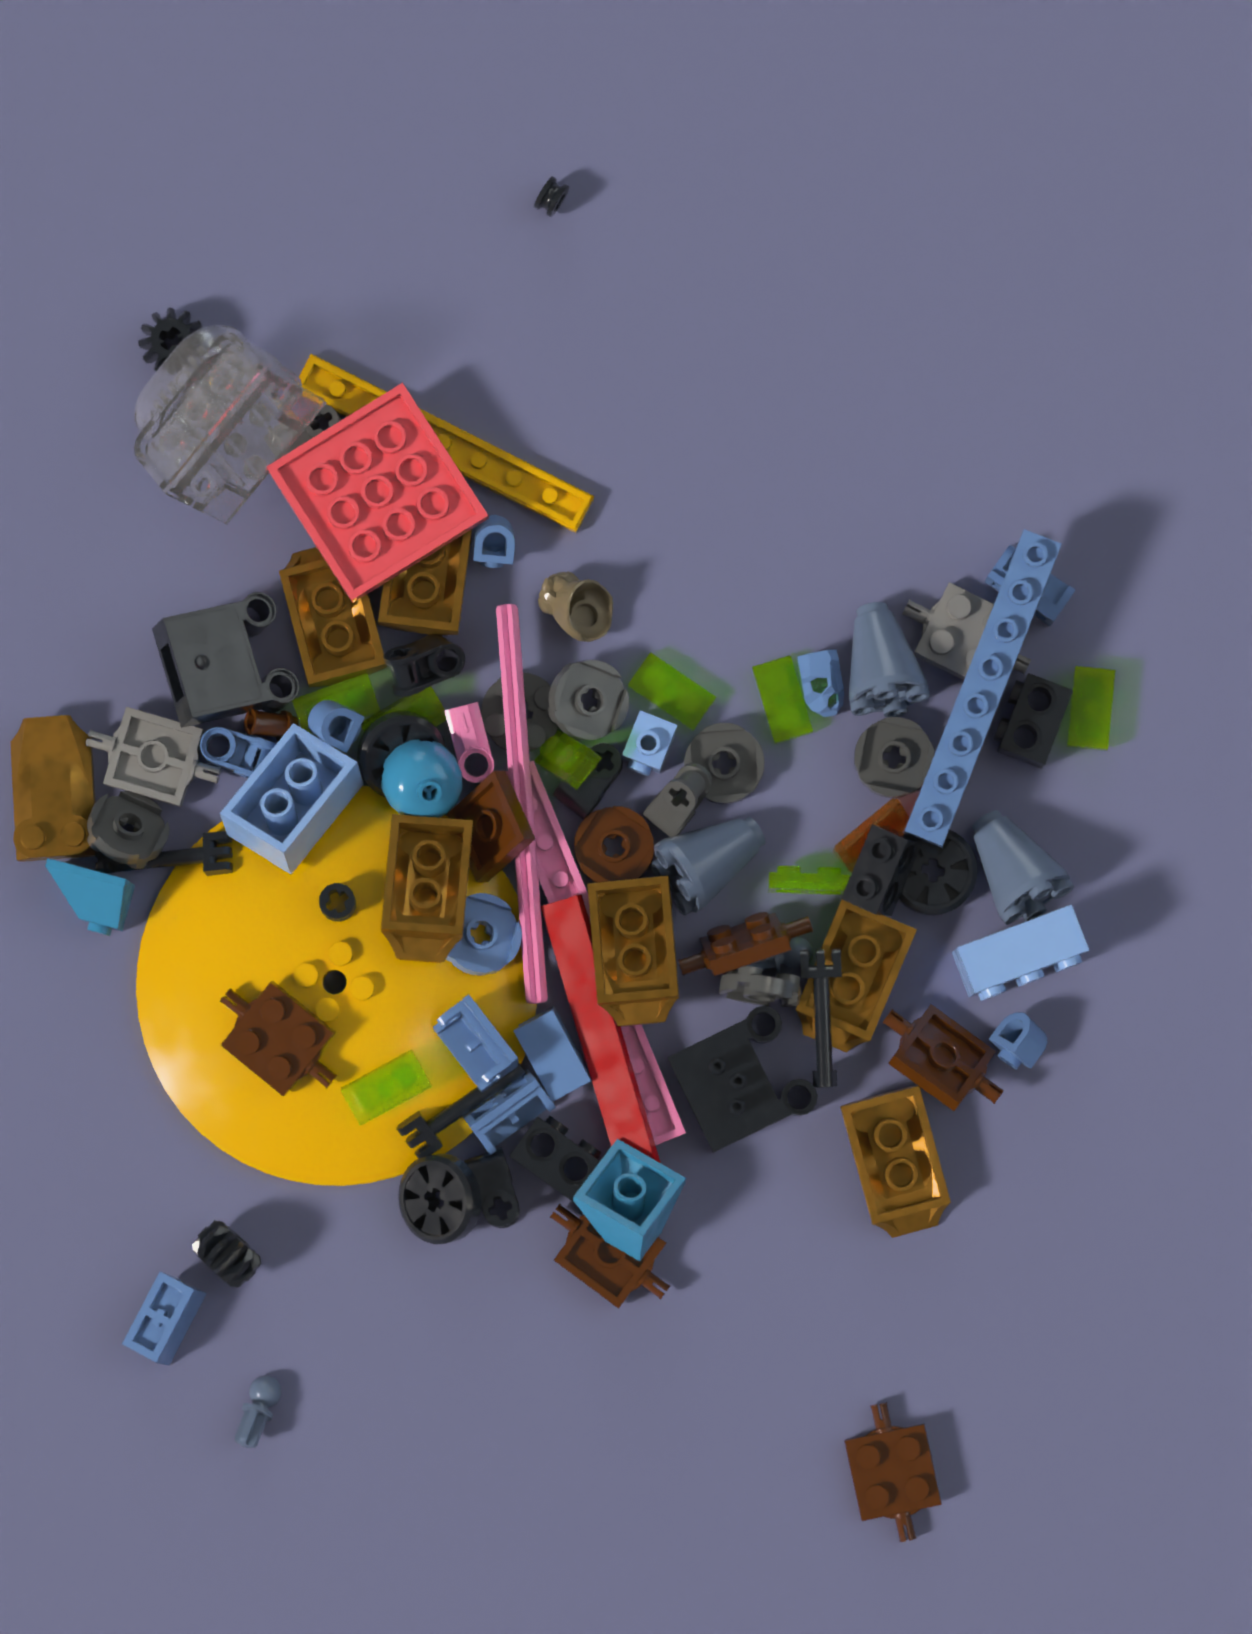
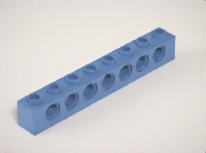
(982, 688)

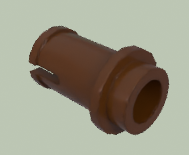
(268, 723)

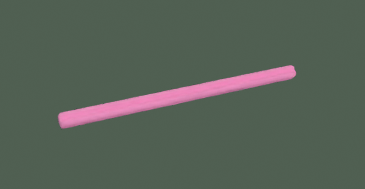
(520, 778)

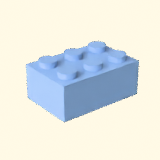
(292, 798)
(1021, 953)

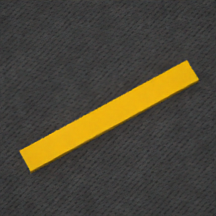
(473, 456)

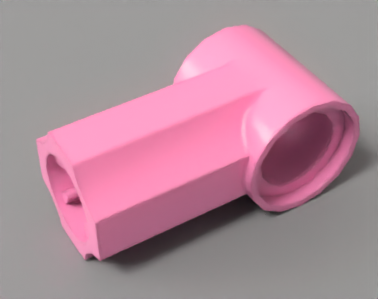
(469, 737)

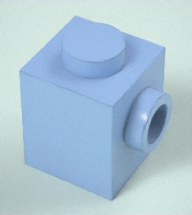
(648, 743)

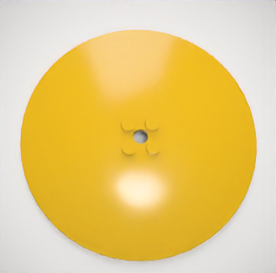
(269, 928)

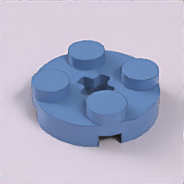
(503, 932)

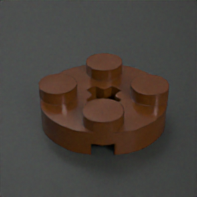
(608, 824)

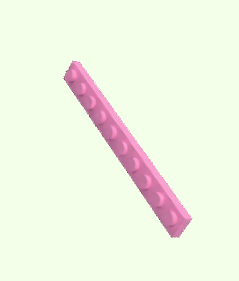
(562, 880)

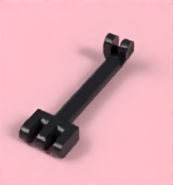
(207, 855)
(824, 1075)
(428, 1129)

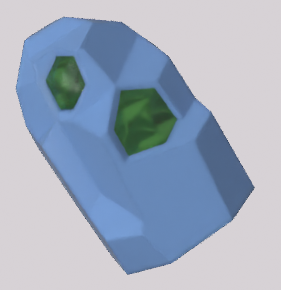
(821, 682)

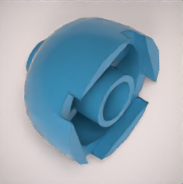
(421, 779)

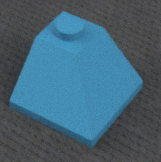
(94, 895)
(629, 1198)

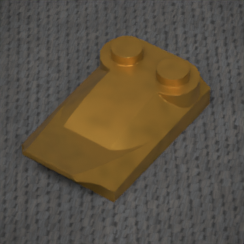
(428, 593)
(332, 632)
(51, 789)
(426, 886)
(634, 949)
(870, 962)
(897, 1160)

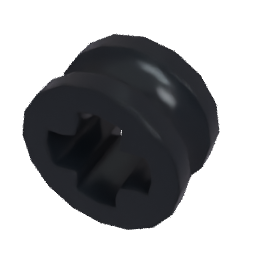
(551, 196)
(350, 904)

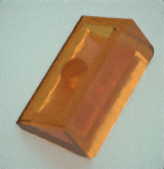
(849, 848)

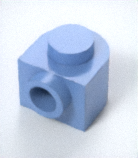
(494, 542)
(335, 724)
(1019, 1040)

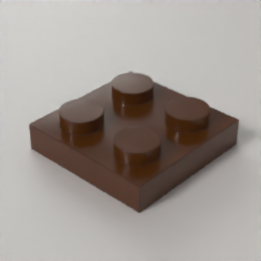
(498, 825)

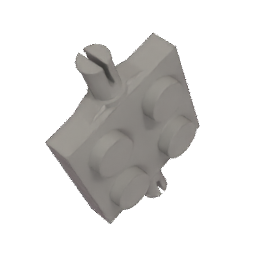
(953, 630)
(153, 756)

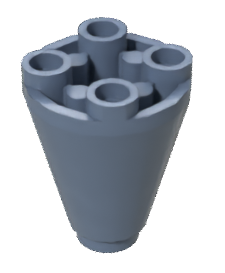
(883, 665)
(706, 860)
(1017, 869)

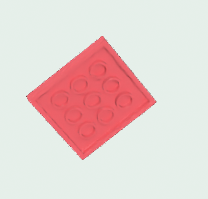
(377, 492)

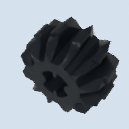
(165, 329)
(226, 1254)

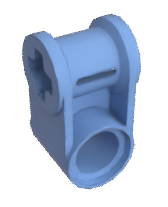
(241, 753)

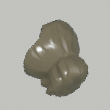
(577, 605)

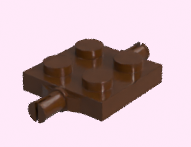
(743, 944)
(278, 1038)
(942, 1057)
(603, 1265)
(893, 1472)

